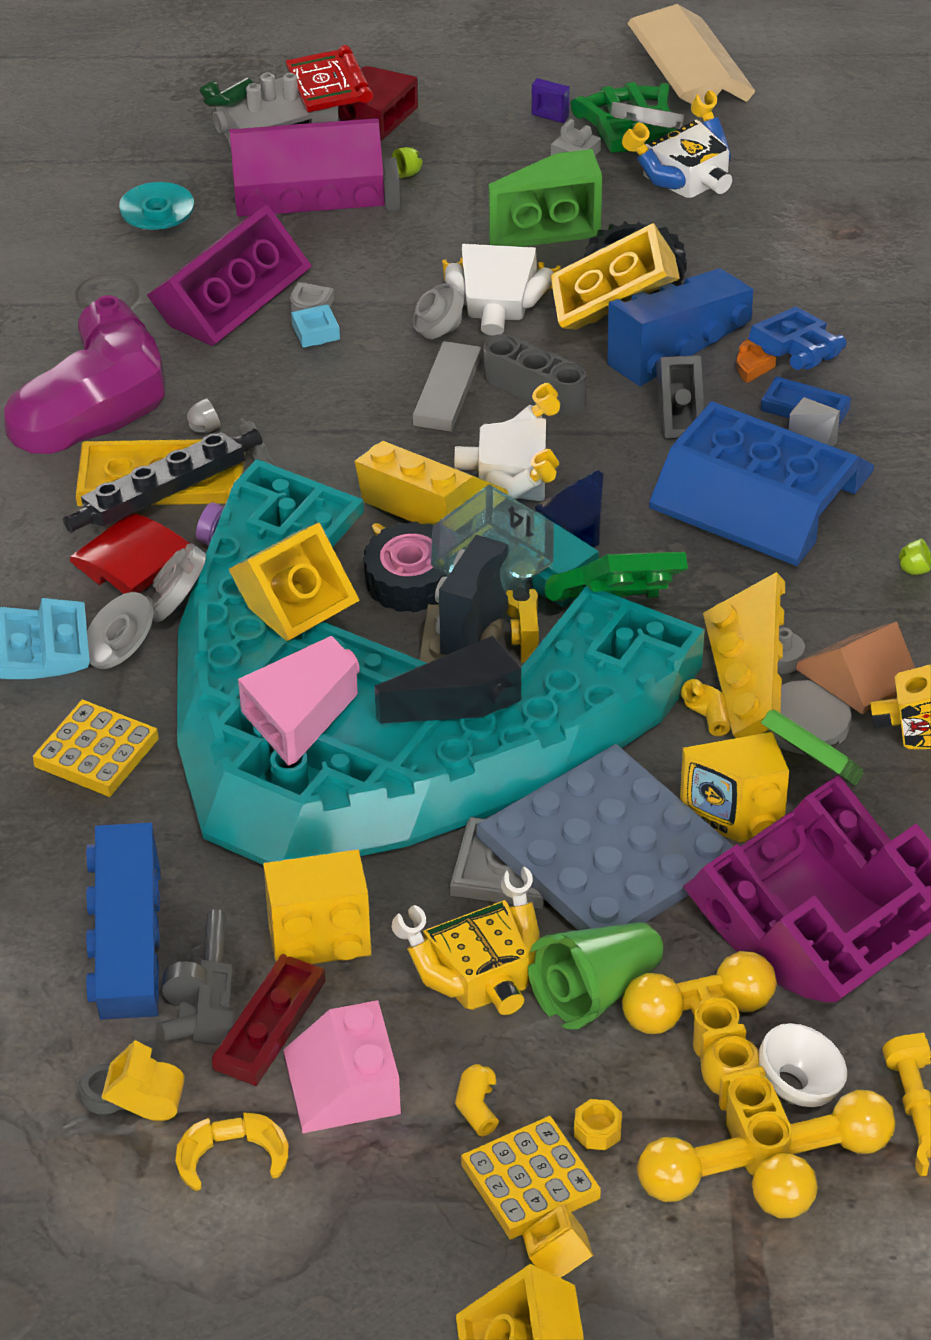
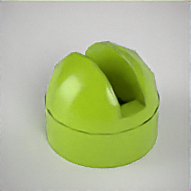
(407, 161)
(915, 558)

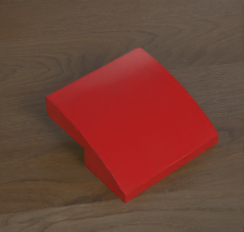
(128, 553)

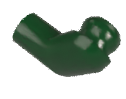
(227, 97)

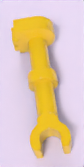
(907, 1056)

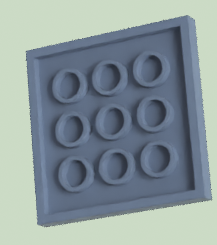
(604, 842)

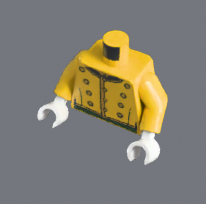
(478, 954)

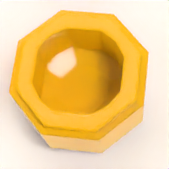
(598, 1124)

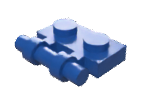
(799, 335)

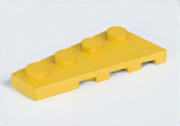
(747, 653)

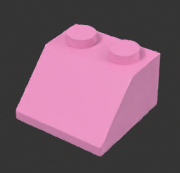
(343, 1069)

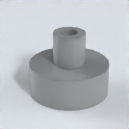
(792, 651)

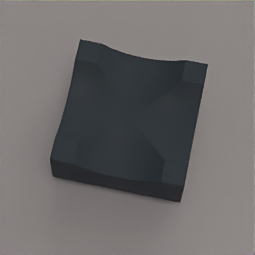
(471, 594)

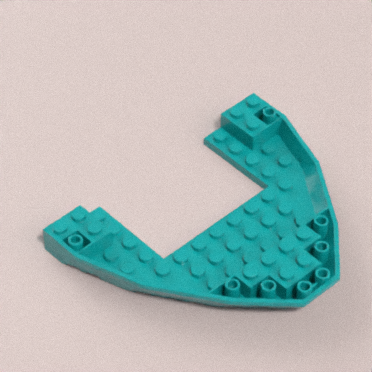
(381, 787)

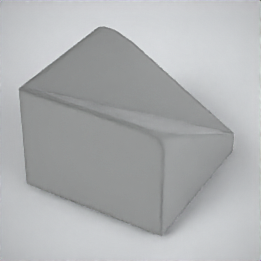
(815, 421)

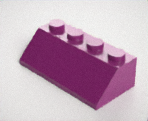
(307, 167)
(230, 278)

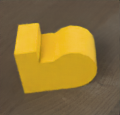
(144, 1084)

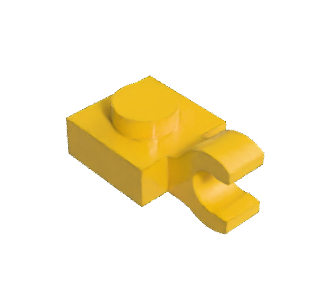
(525, 623)

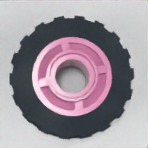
(400, 567)

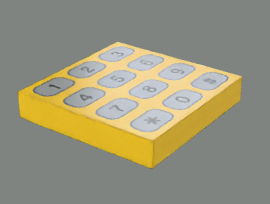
(95, 748)
(529, 1175)

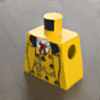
(909, 709)

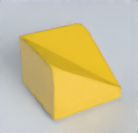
(557, 1242)

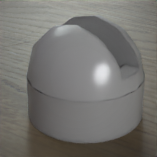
(203, 417)

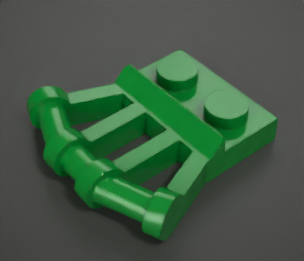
(612, 128)
(619, 575)

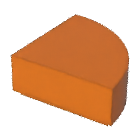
(753, 361)

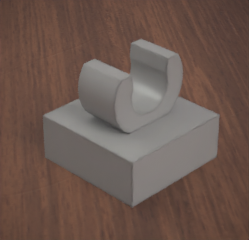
(575, 140)

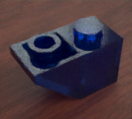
(578, 508)

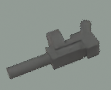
(201, 986)

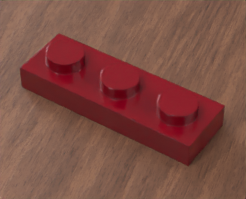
(268, 1019)

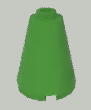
(590, 969)

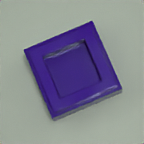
(550, 100)

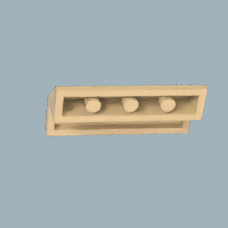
(689, 54)

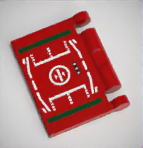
(330, 79)

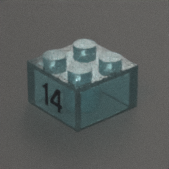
(502, 519)

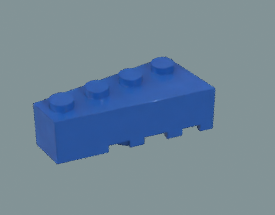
(674, 322)

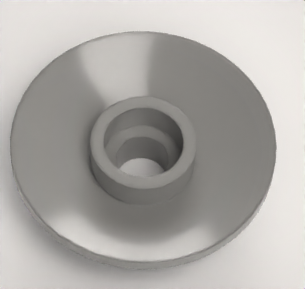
(119, 630)

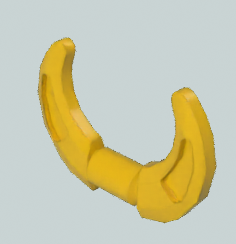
(200, 1138)

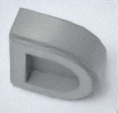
(309, 296)

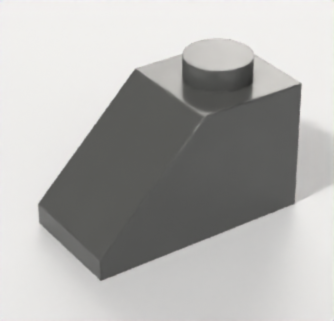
(679, 393)

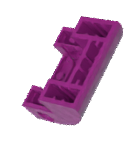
(821, 894)

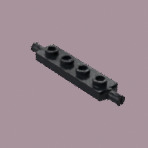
(161, 479)

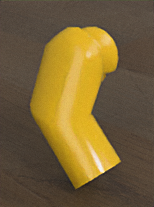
(709, 703)
(470, 1098)

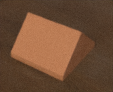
(861, 666)

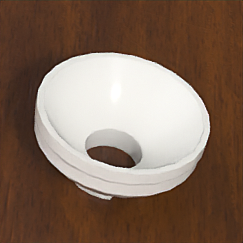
(806, 1056)

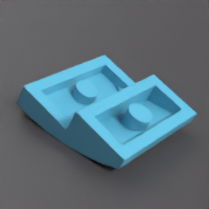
(43, 640)

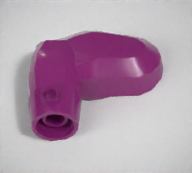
(94, 388)

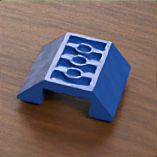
(754, 482)

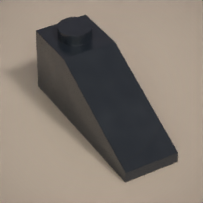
(452, 687)

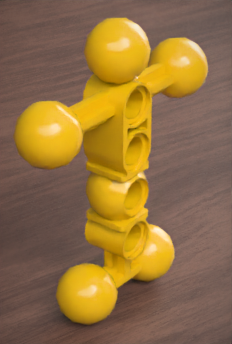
(754, 1116)

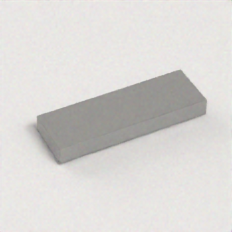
(447, 386)

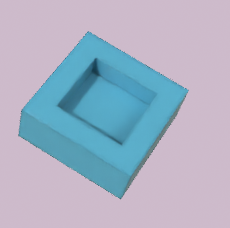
(315, 326)

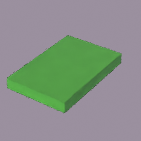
(813, 746)

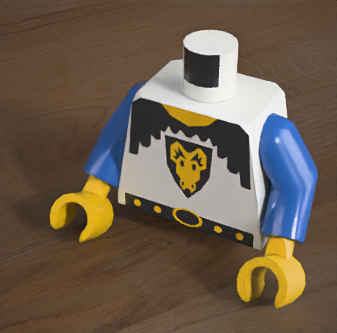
(688, 157)

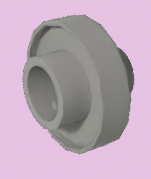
(438, 311)

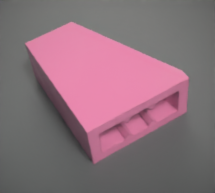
(300, 696)

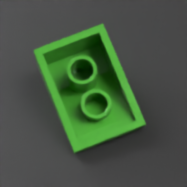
(547, 201)

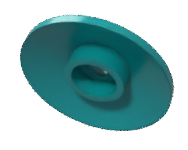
(156, 205)

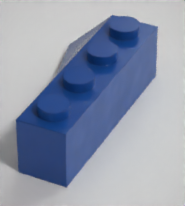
(125, 921)

